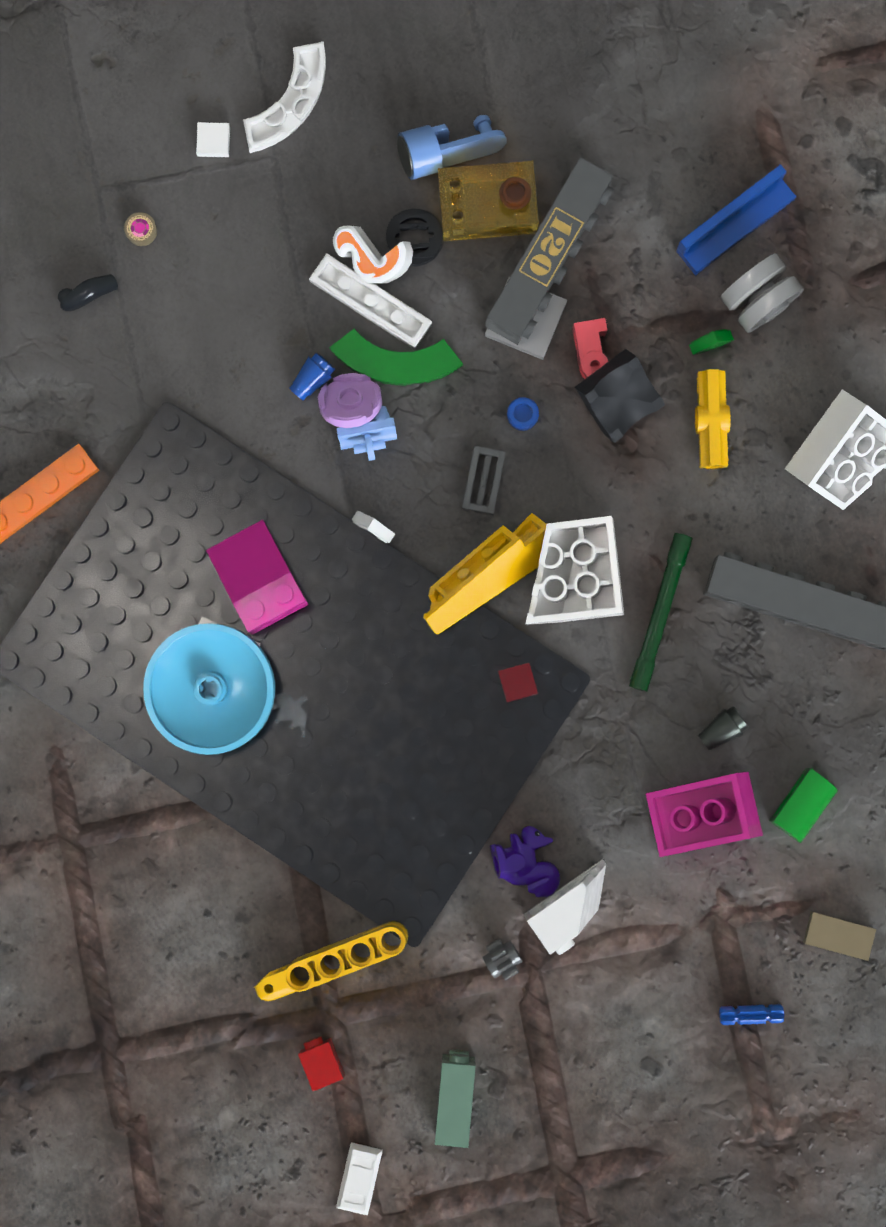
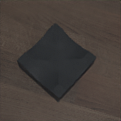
(619, 395)

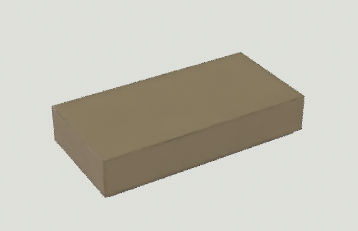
(839, 936)

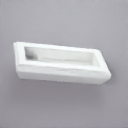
(359, 1178)

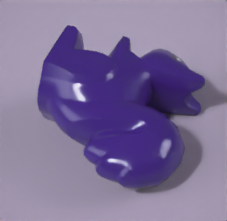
(519, 863)

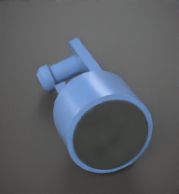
(429, 148)

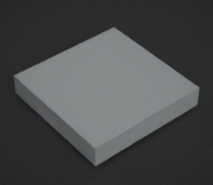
(543, 332)

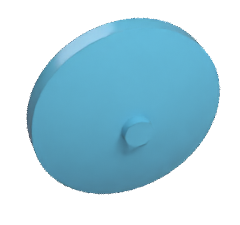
(209, 688)

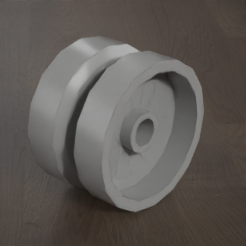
(759, 290)

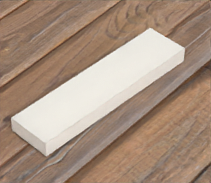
(370, 301)

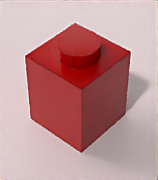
(321, 1063)

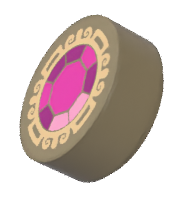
(140, 229)

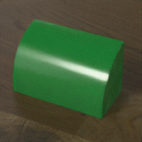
(803, 804)

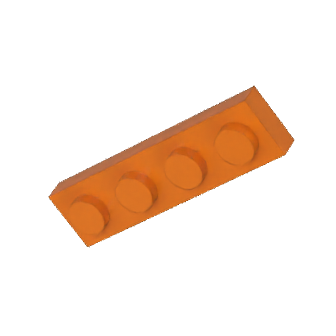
(44, 490)

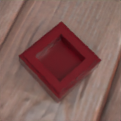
(518, 682)

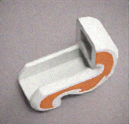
(366, 259)

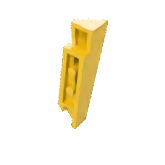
(485, 573)

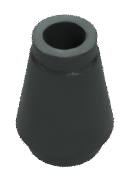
(723, 728)

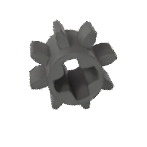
(502, 959)

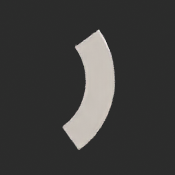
(296, 103)

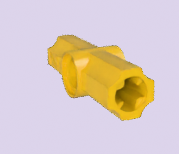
(712, 419)

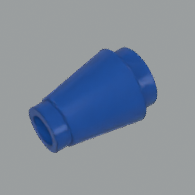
(312, 376)

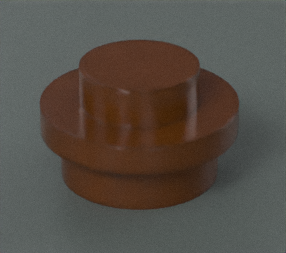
(515, 193)

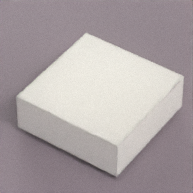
(213, 139)

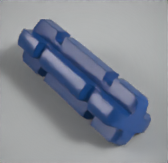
(751, 1014)

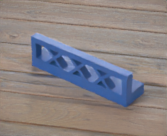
(736, 221)

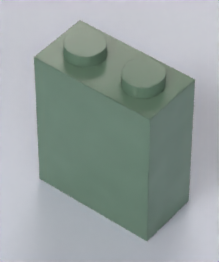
(455, 1099)

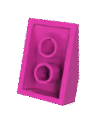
(256, 577)
(704, 814)

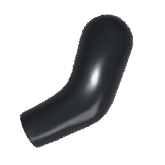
(86, 292)

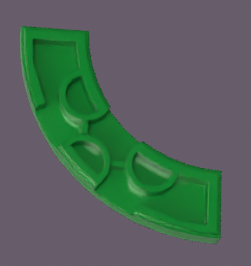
(393, 366)

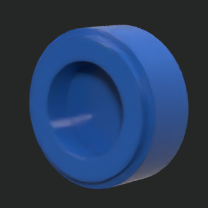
(522, 413)

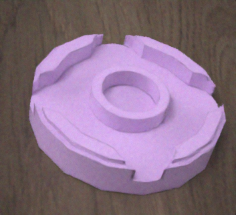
(350, 400)

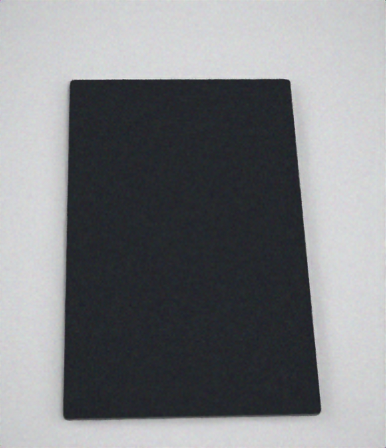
(403, 725)

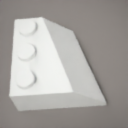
(842, 451)
(577, 573)
(567, 910)

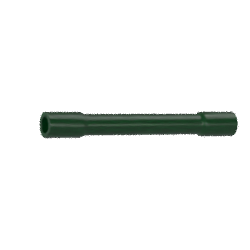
(646, 661)

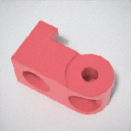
(588, 345)

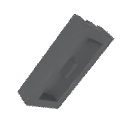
(478, 507)

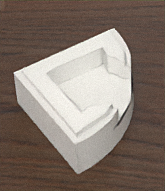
(373, 526)

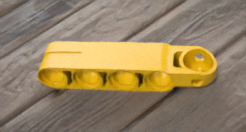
(286, 983)

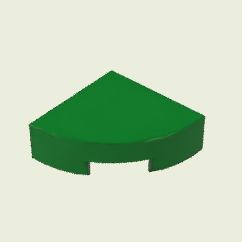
(711, 341)

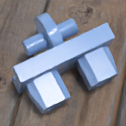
(370, 435)

